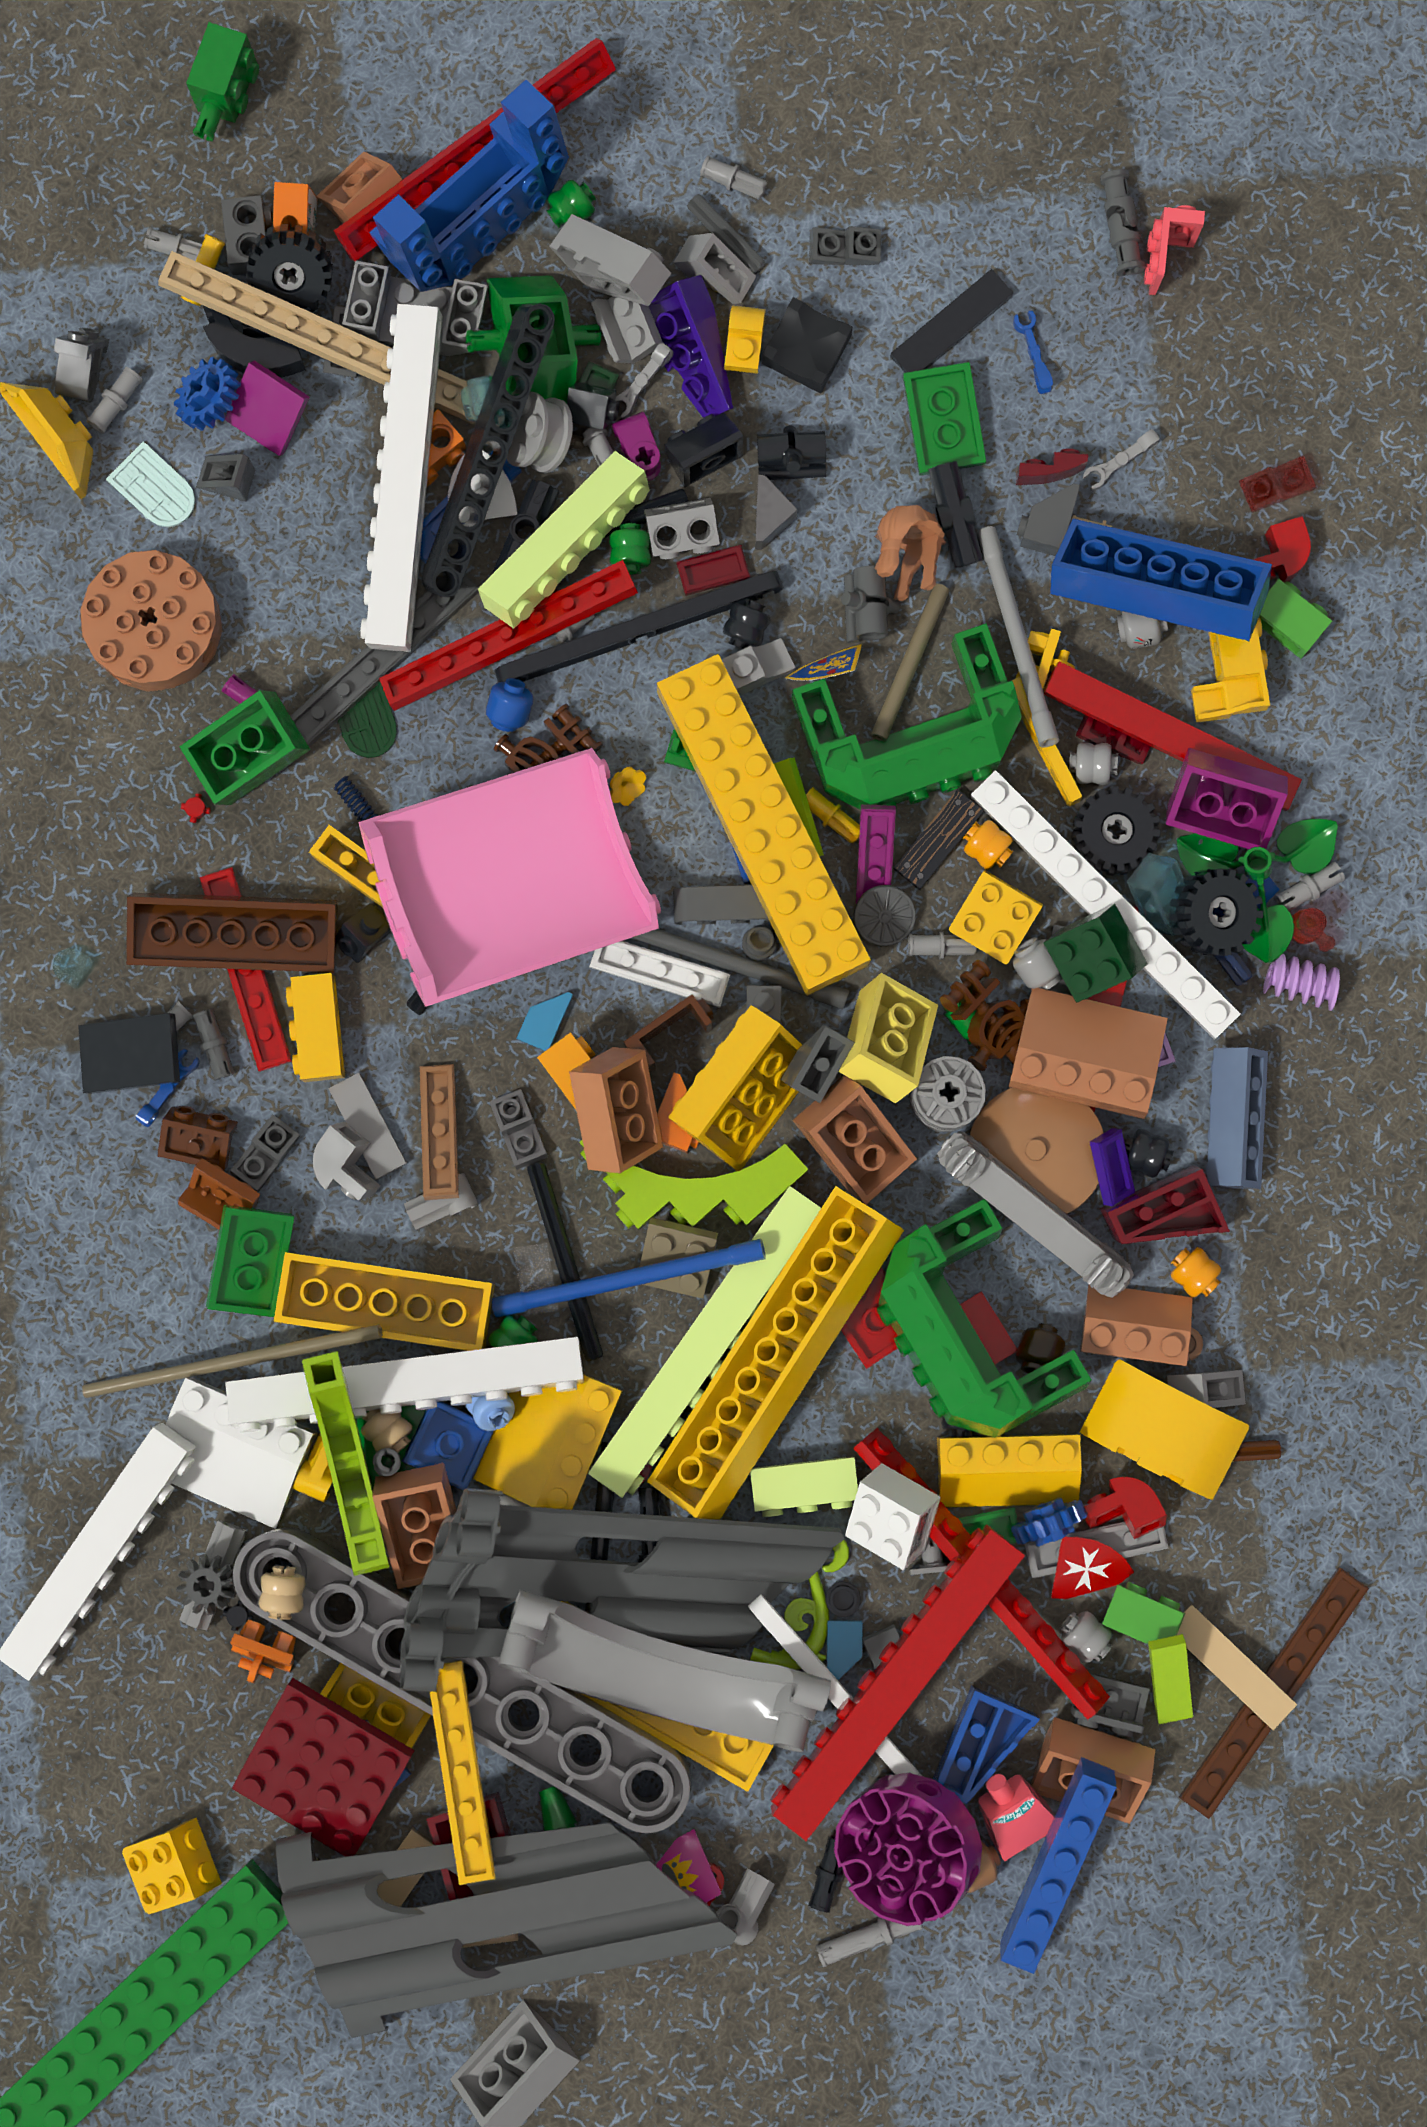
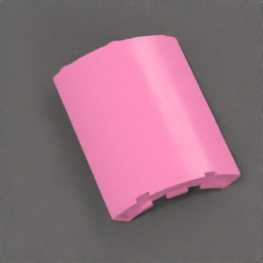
(507, 876)

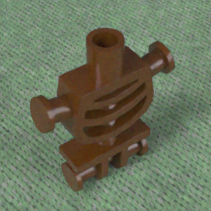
(550, 752)
(986, 1028)

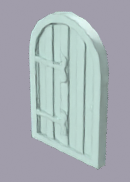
(153, 487)

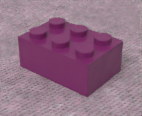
(1226, 800)

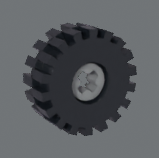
(289, 250)
(1097, 844)
(1195, 912)

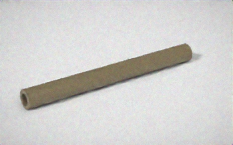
(910, 662)

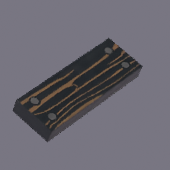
(938, 839)

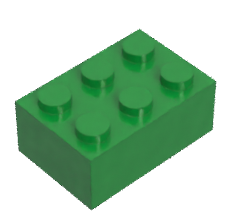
(244, 748)

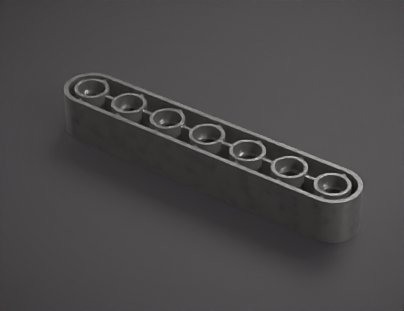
(539, 1748)

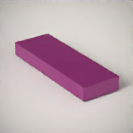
(875, 847)

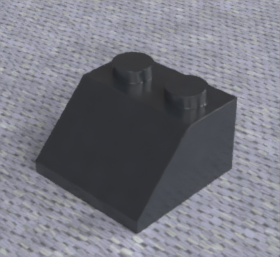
(704, 448)

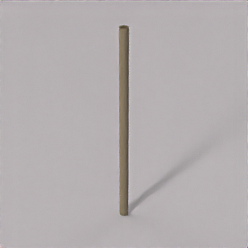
(232, 1361)

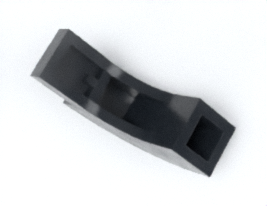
(240, 349)

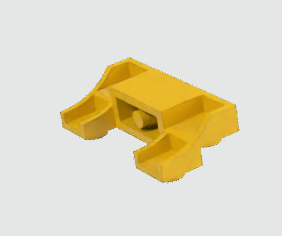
(1239, 679)

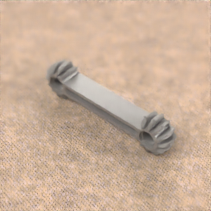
(1034, 1213)

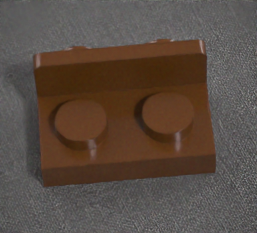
(195, 1135)

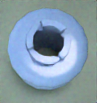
(491, 1414)

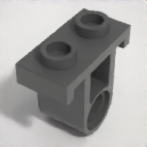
(79, 363)

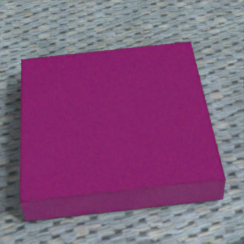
(267, 408)

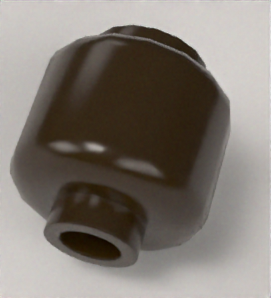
(1039, 1347)

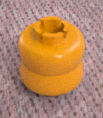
(988, 844)
(1195, 1272)

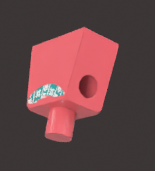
(1014, 1814)

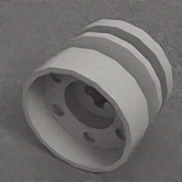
(936, 1111)

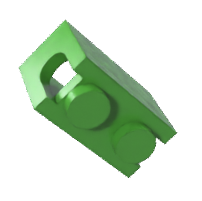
(1292, 618)
(1141, 1616)

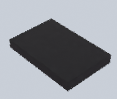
(129, 1053)

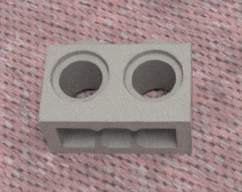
(680, 518)

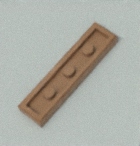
(439, 1132)

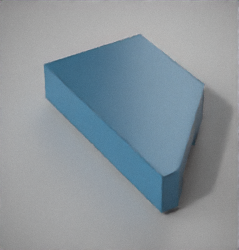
(544, 1022)
(843, 1645)

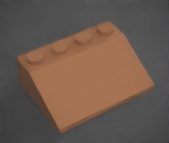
(1089, 1053)

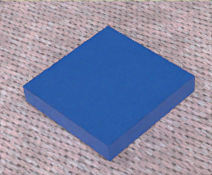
(451, 1439)

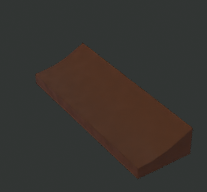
(231, 932)

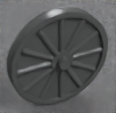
(884, 915)

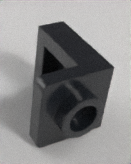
(362, 932)

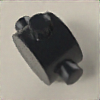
(237, 1615)

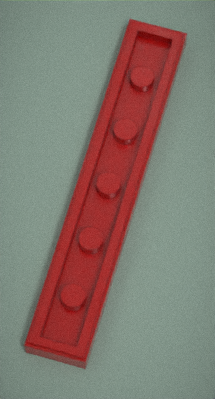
(252, 992)

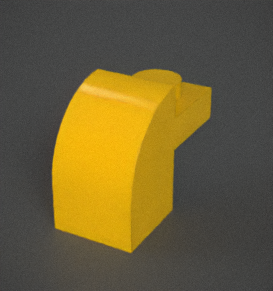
(744, 339)

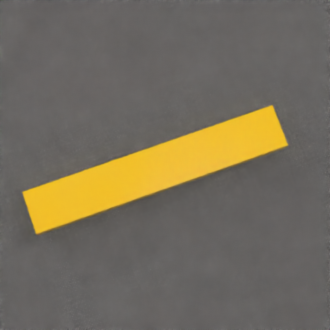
(462, 1776)

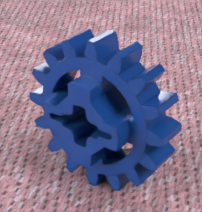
(207, 393)
(1048, 1522)

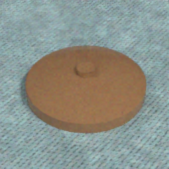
(1043, 1143)

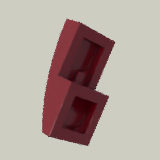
(1126, 746)

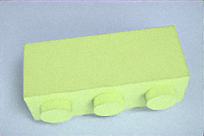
(804, 1485)

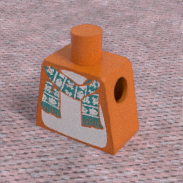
(294, 204)

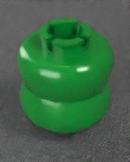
(570, 200)
(630, 546)
(513, 1332)

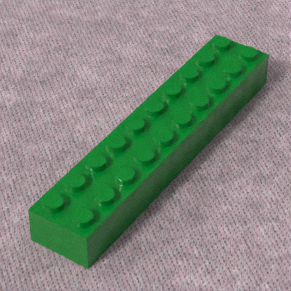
(148, 2004)

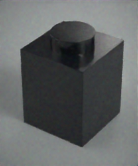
(592, 405)

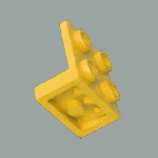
(995, 917)

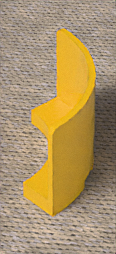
(1164, 1429)

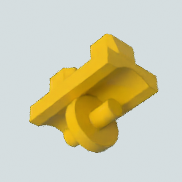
(1045, 646)

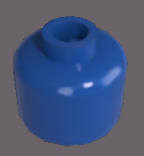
(509, 705)

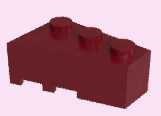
(1167, 1209)

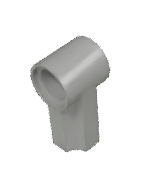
(426, 1212)
(746, 1906)

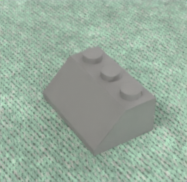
(514, 2069)

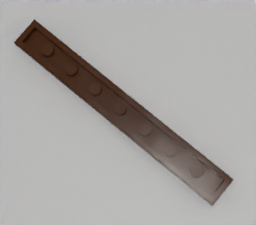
(1289, 1673)

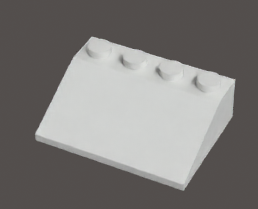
(233, 1468)

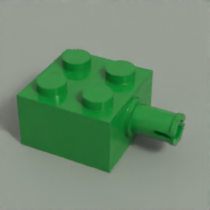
(221, 78)

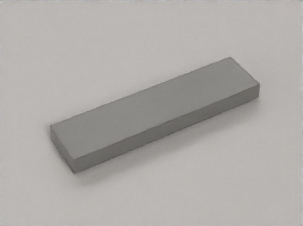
(1044, 1558)

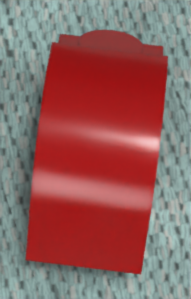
(1289, 548)
(1133, 1501)

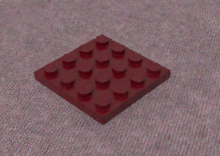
(322, 1768)

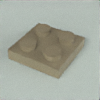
(674, 1241)

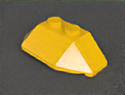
(54, 431)

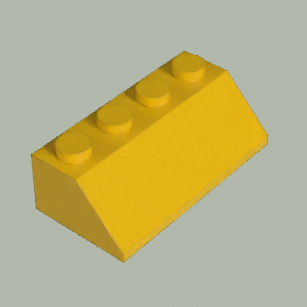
(1008, 1469)

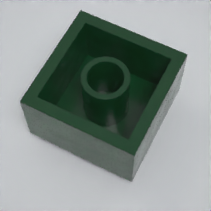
(1095, 953)

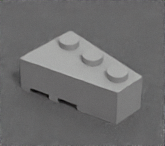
(610, 262)

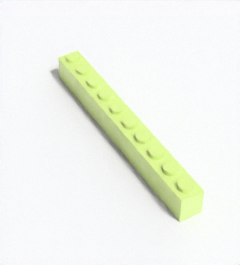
(701, 1349)

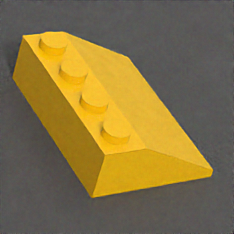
(740, 1089)
(549, 1444)

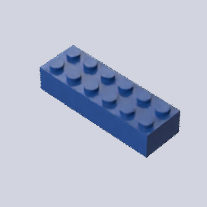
(1160, 579)

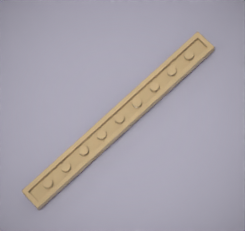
(294, 325)

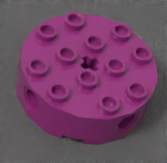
(908, 1849)

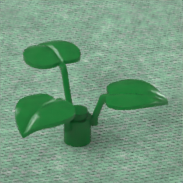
(1305, 843)

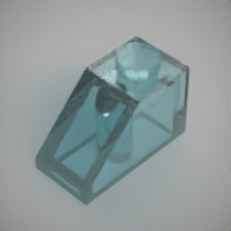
(1153, 889)

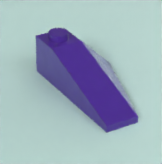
(690, 329)

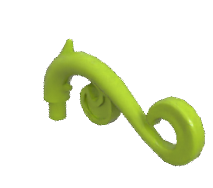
(800, 1606)

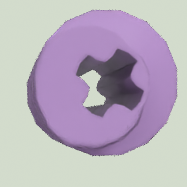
(1303, 980)

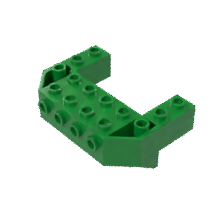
(922, 756)
(946, 1346)

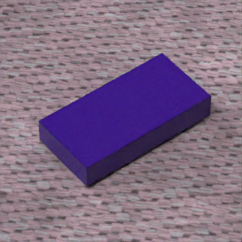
(1112, 1167)

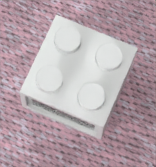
(892, 1516)

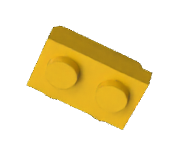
(171, 1867)

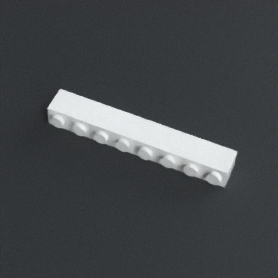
(95, 1552)

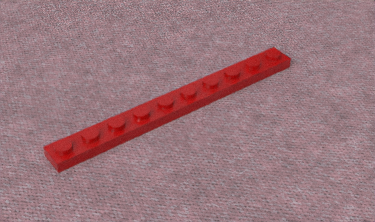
(558, 86)
(1008, 1602)

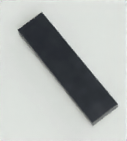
(952, 323)

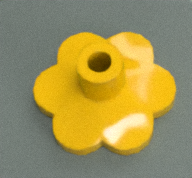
(627, 785)

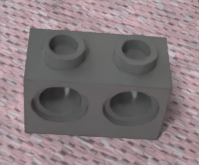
(241, 236)

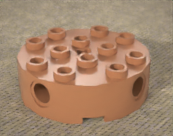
(144, 588)

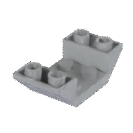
(375, 298)

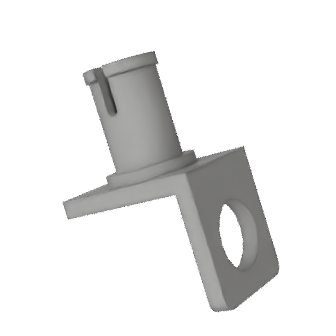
(932, 1560)

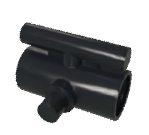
(792, 454)

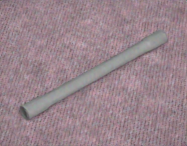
(1041, 716)

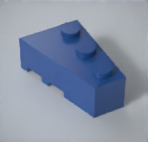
(980, 1741)

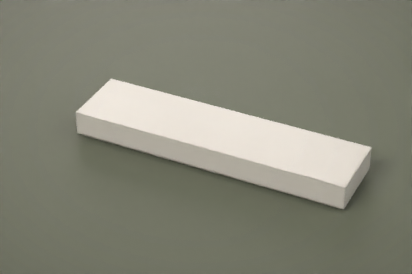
(661, 971)

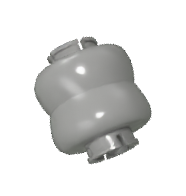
(1093, 763)
(1086, 1636)

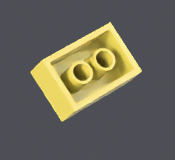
(890, 1038)

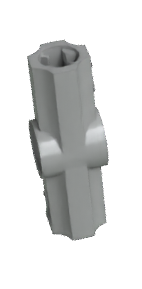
(226, 1543)

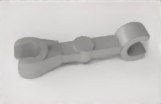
(659, 358)
(1105, 470)

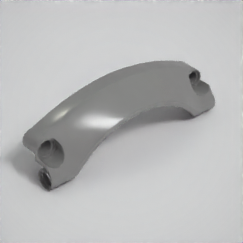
(661, 1677)

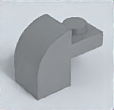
(336, 1159)

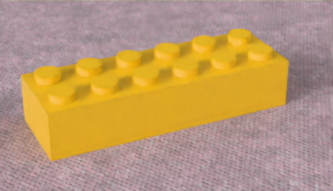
(403, 1302)

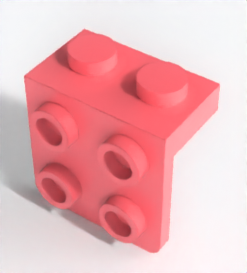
(1175, 228)

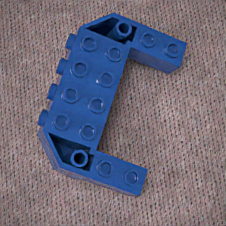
(481, 199)

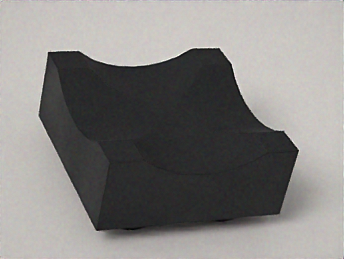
(806, 345)

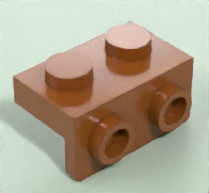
(212, 1189)

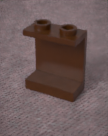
(690, 1004)

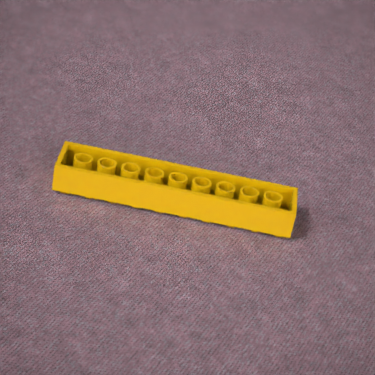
(762, 824)
(775, 1356)

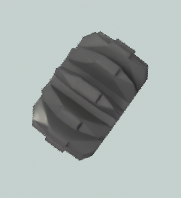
(200, 1595)

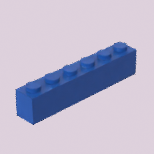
(1057, 1865)

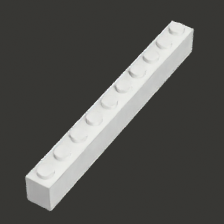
(403, 477)
(1096, 893)
(413, 1382)

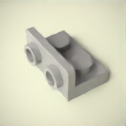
(626, 328)

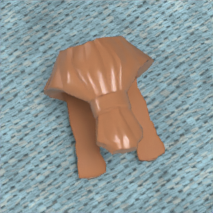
(919, 536)

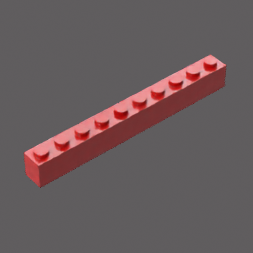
(895, 1682)

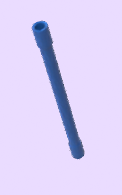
(733, 1255)

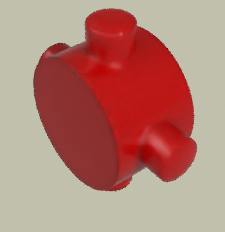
(195, 808)

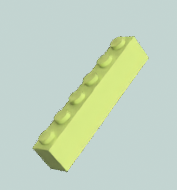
(564, 539)

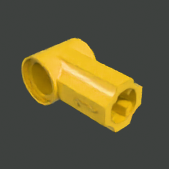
(314, 1475)

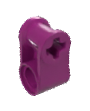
(638, 442)

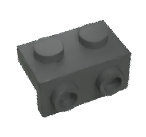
(1122, 1710)

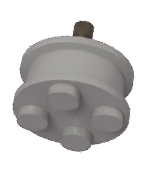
(543, 434)

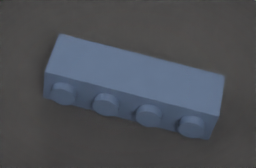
(1237, 1118)

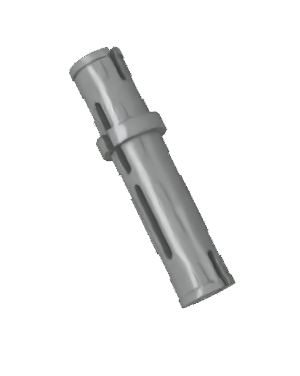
(862, 1940)

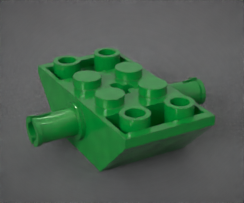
(559, 360)

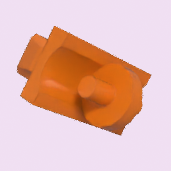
(249, 1645)

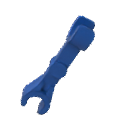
(1041, 373)
(150, 1111)

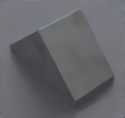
(773, 512)

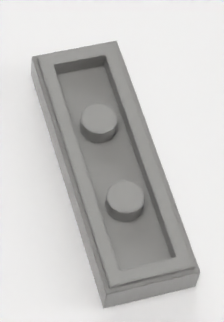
(365, 1118)

